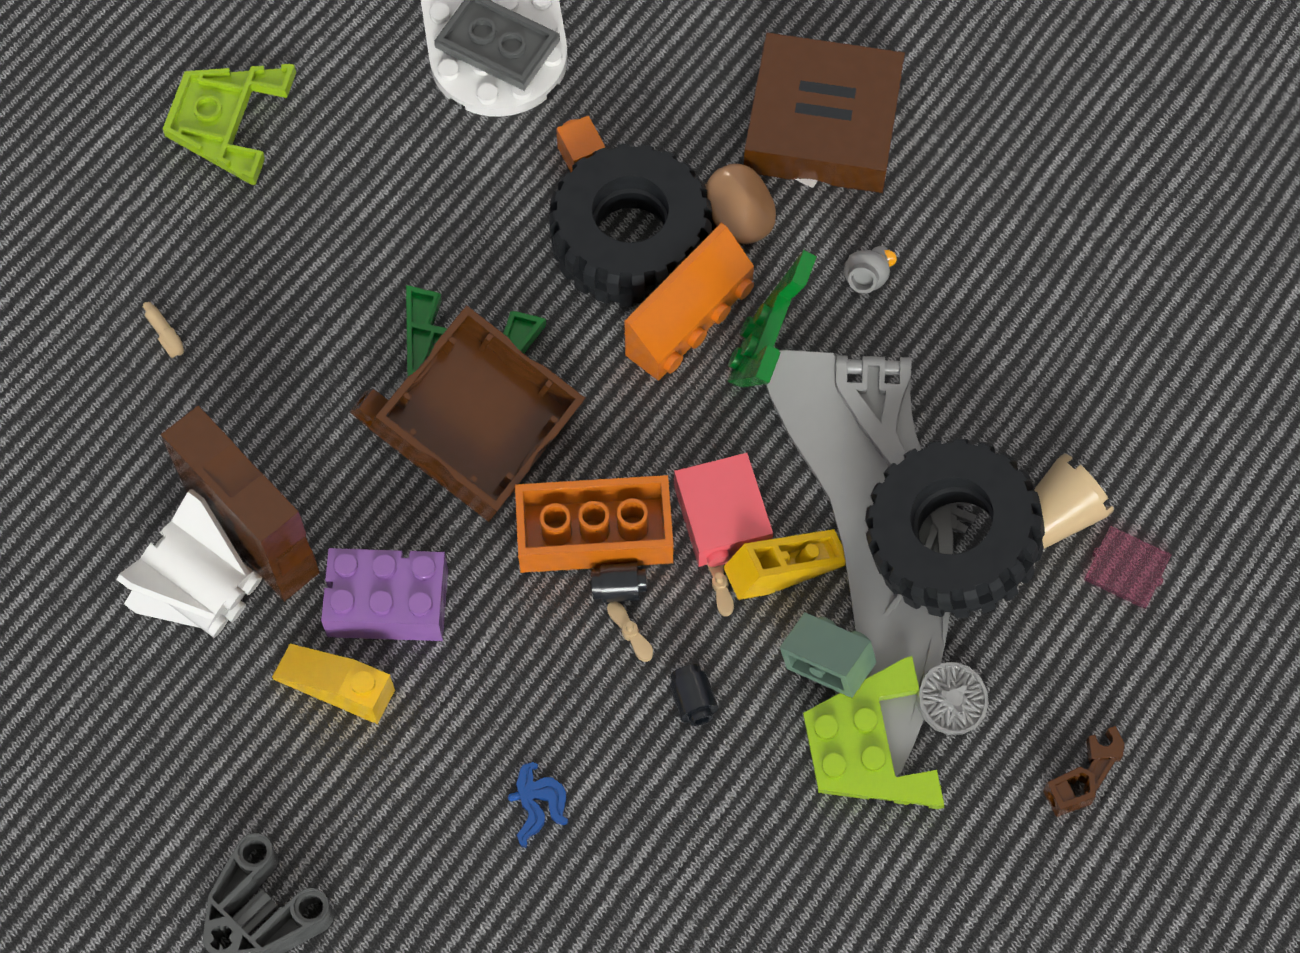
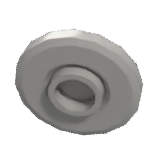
(952, 698)

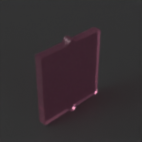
(1127, 567)

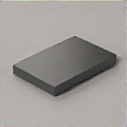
(497, 41)

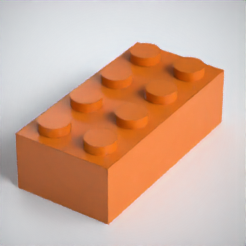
(593, 523)

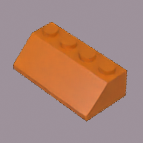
(688, 303)

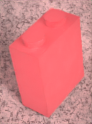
(721, 508)

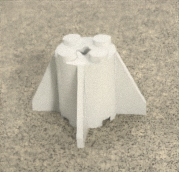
(190, 572)

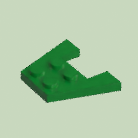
(422, 335)
(757, 357)

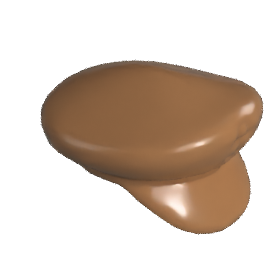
(741, 202)

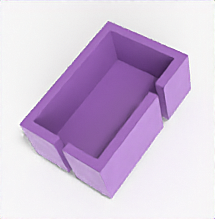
(385, 594)

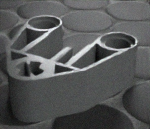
(237, 885)

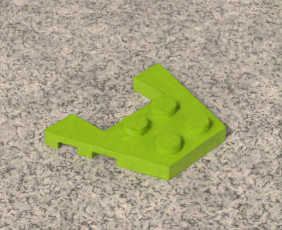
(211, 109)
(852, 745)

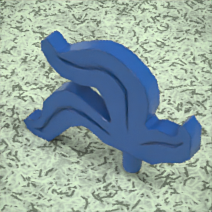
(544, 789)

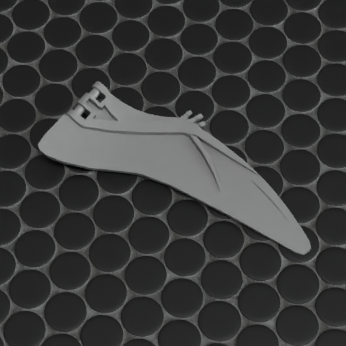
(848, 442)

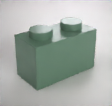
(828, 654)

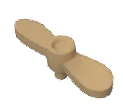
(720, 585)
(630, 631)

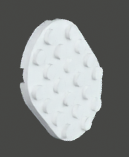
(479, 90)

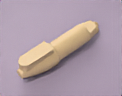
(167, 335)

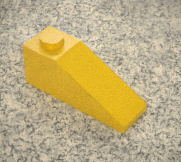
(783, 562)
(336, 681)

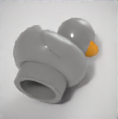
(869, 268)

